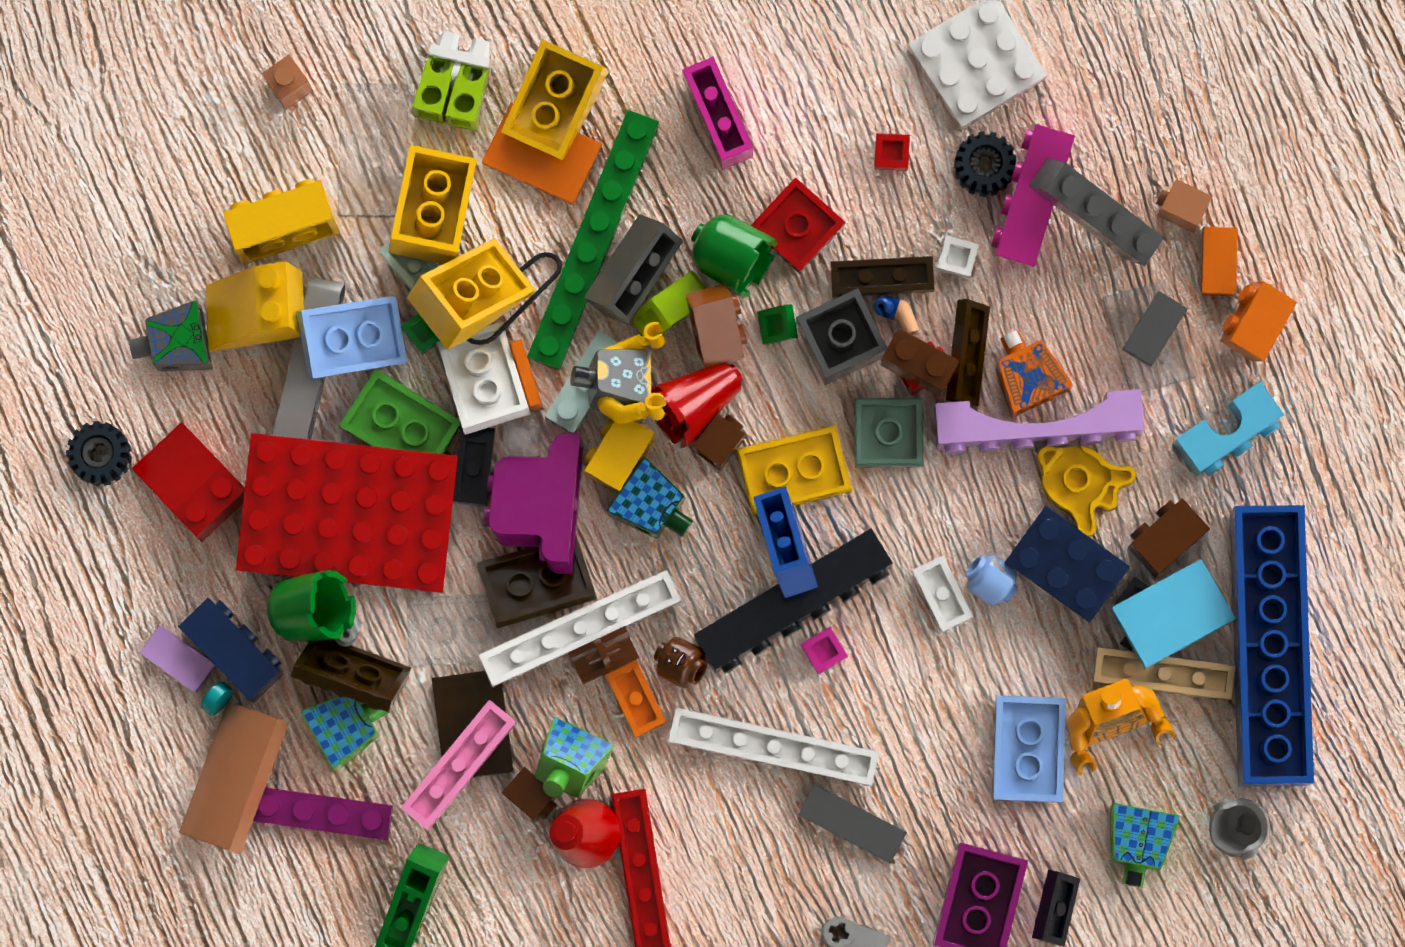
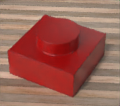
(892, 152)

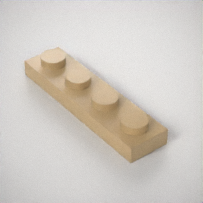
(1166, 676)

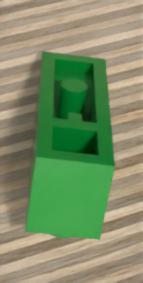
(413, 897)

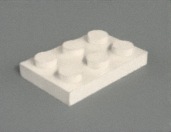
(484, 381)

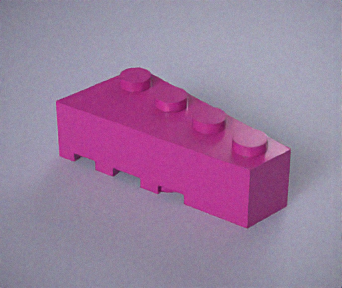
(1028, 210)

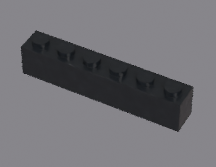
(772, 614)

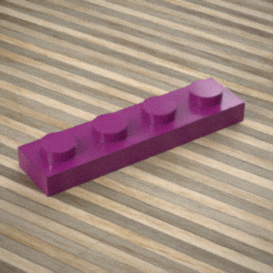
(324, 813)

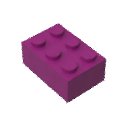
(980, 898)

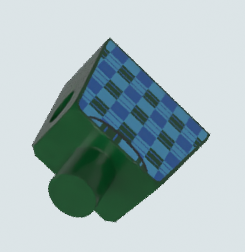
(650, 503)

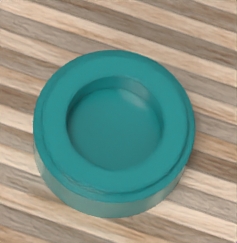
(216, 698)

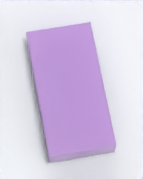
(178, 659)

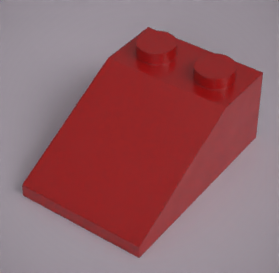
(191, 482)

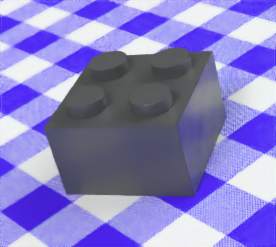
(841, 336)

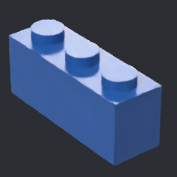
(785, 542)

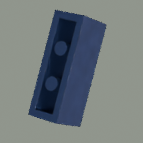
(232, 649)

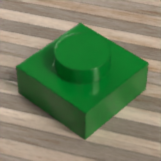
(777, 324)
(420, 334)

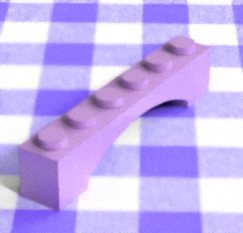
(963, 427)

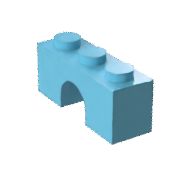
(1255, 415)

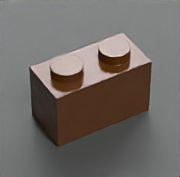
(919, 362)
(1168, 537)

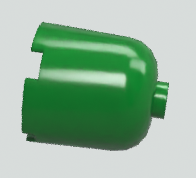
(732, 253)
(311, 607)

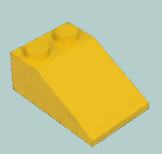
(554, 99)
(469, 293)
(254, 306)

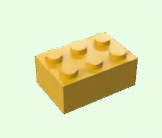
(432, 205)
(281, 221)

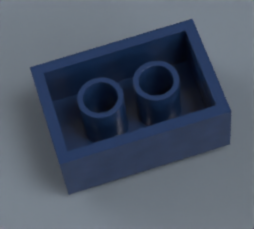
(1067, 564)

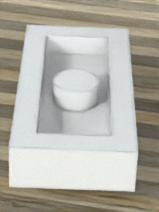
(942, 594)

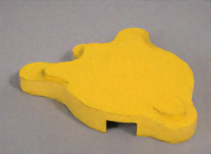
(1081, 481)

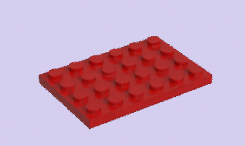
(347, 510)

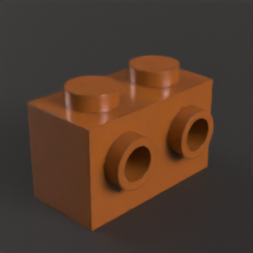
(716, 325)

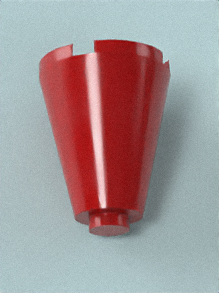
(696, 400)
(585, 833)

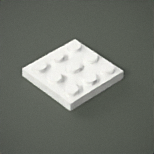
(977, 61)

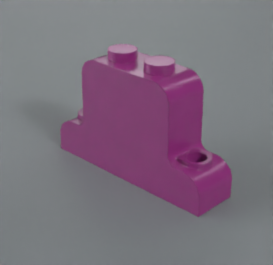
(539, 501)

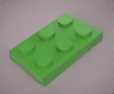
(398, 418)

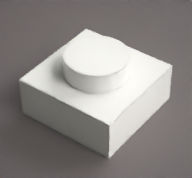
(957, 257)

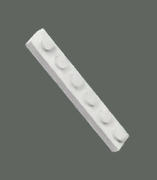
(579, 628)
(773, 747)

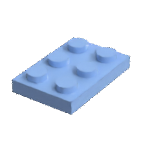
(351, 337)
(1029, 749)

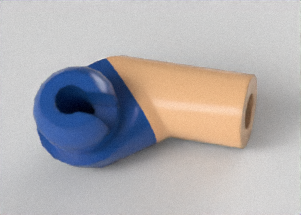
(897, 310)

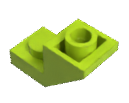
(668, 305)

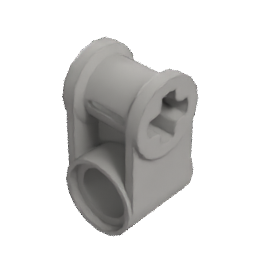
(856, 934)

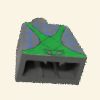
(175, 340)

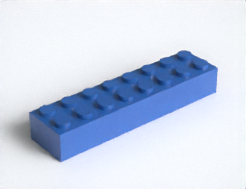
(1271, 646)

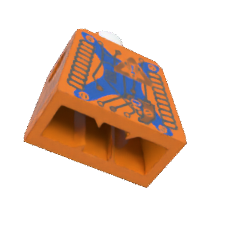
(1029, 374)

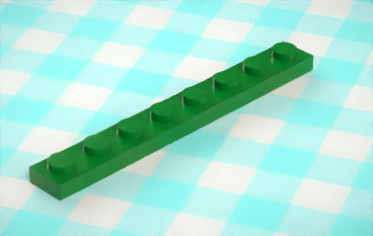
(593, 240)

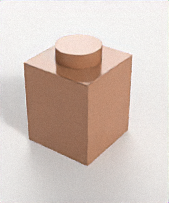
(287, 82)
(1183, 205)

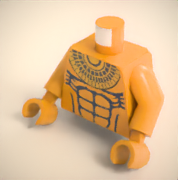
(1111, 713)

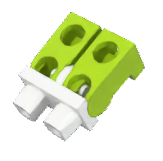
(455, 70)

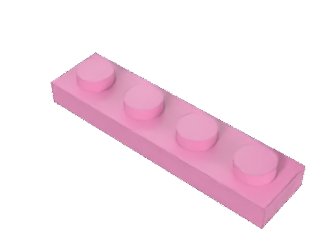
(458, 765)

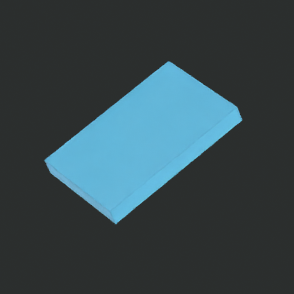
(1172, 614)

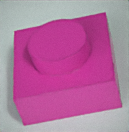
(824, 650)

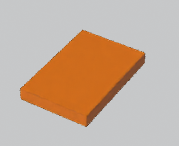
(541, 170)

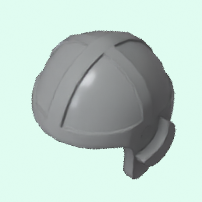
(1239, 827)

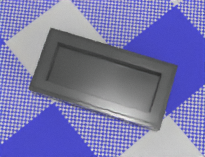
(1154, 329)

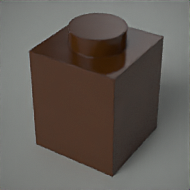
(719, 441)
(529, 796)

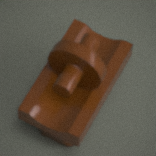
(603, 655)

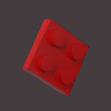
(799, 224)

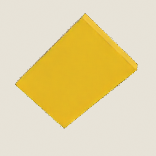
(805, 463)

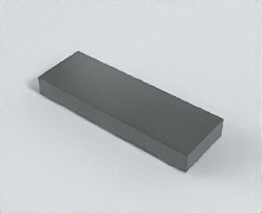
(852, 823)

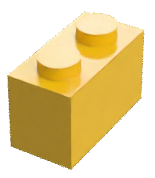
(618, 453)

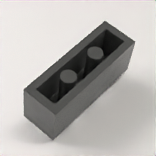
(633, 269)

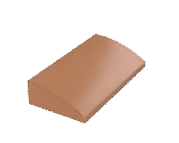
(233, 777)

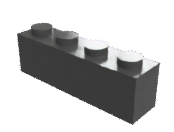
(1096, 211)

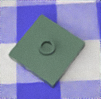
(888, 432)

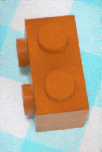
(1257, 320)

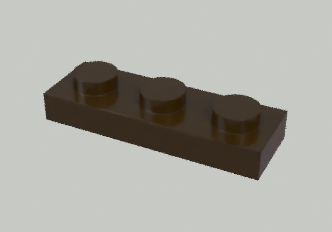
(883, 276)
(969, 349)

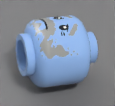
(991, 579)

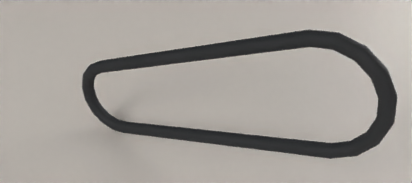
(529, 301)

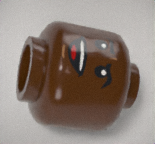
(680, 662)

